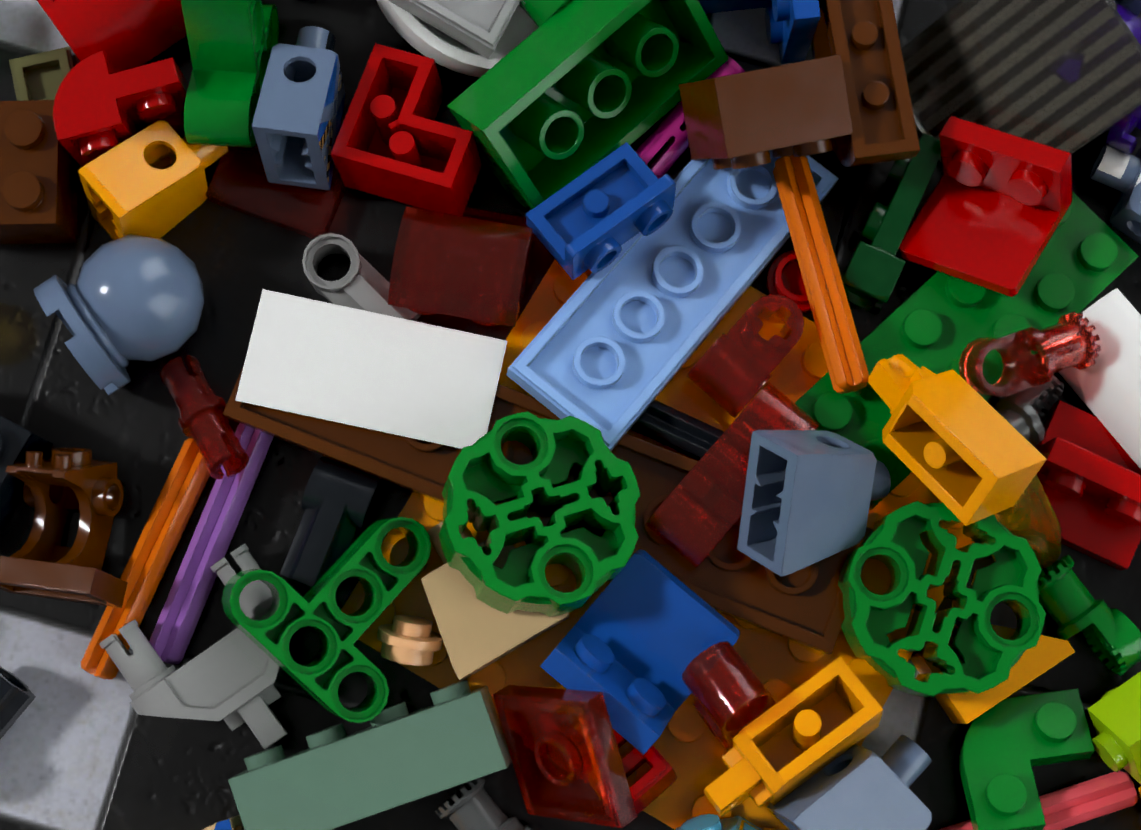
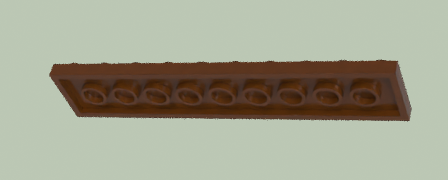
(795, 606)

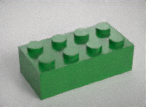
(584, 89)

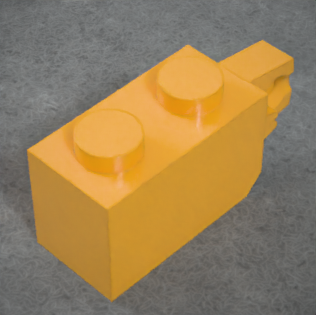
(953, 439)
(796, 739)

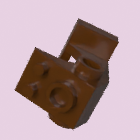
(55, 488)

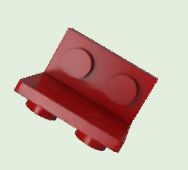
(990, 207)

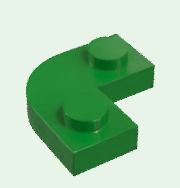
(1005, 747)

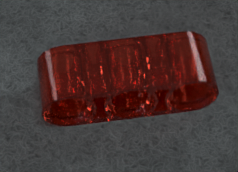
(713, 491)

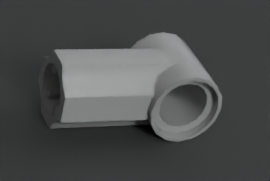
(361, 286)

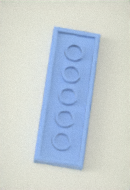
(659, 298)

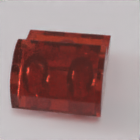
(462, 264)

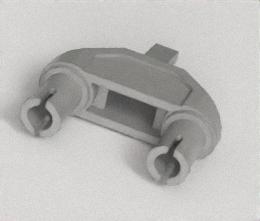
(223, 682)

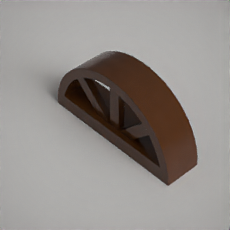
(874, 80)

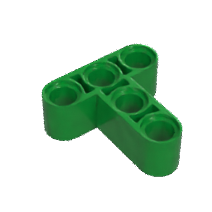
(229, 62)
(335, 629)

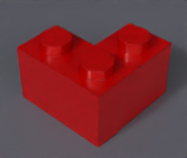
(395, 144)

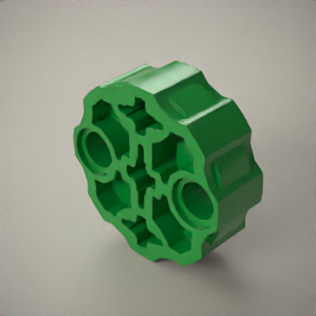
(485, 477)
(984, 654)

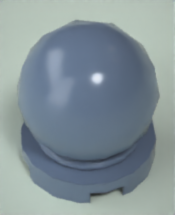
(128, 304)

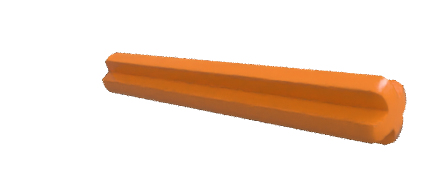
(820, 274)
(151, 554)

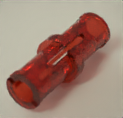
(203, 417)

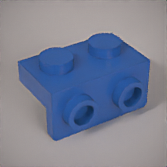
(602, 211)

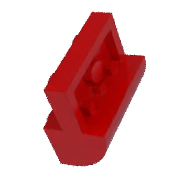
(124, 29)
(105, 107)

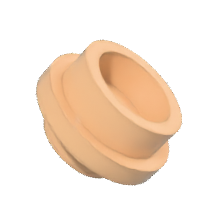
(409, 640)

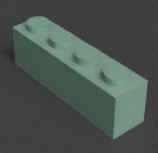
(376, 767)

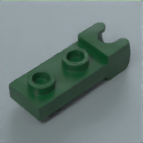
(873, 266)

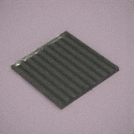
(1026, 69)

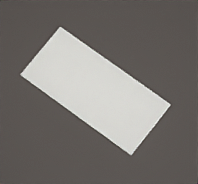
(371, 370)

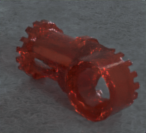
(1027, 370)

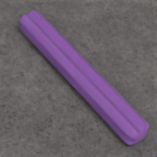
(206, 548)

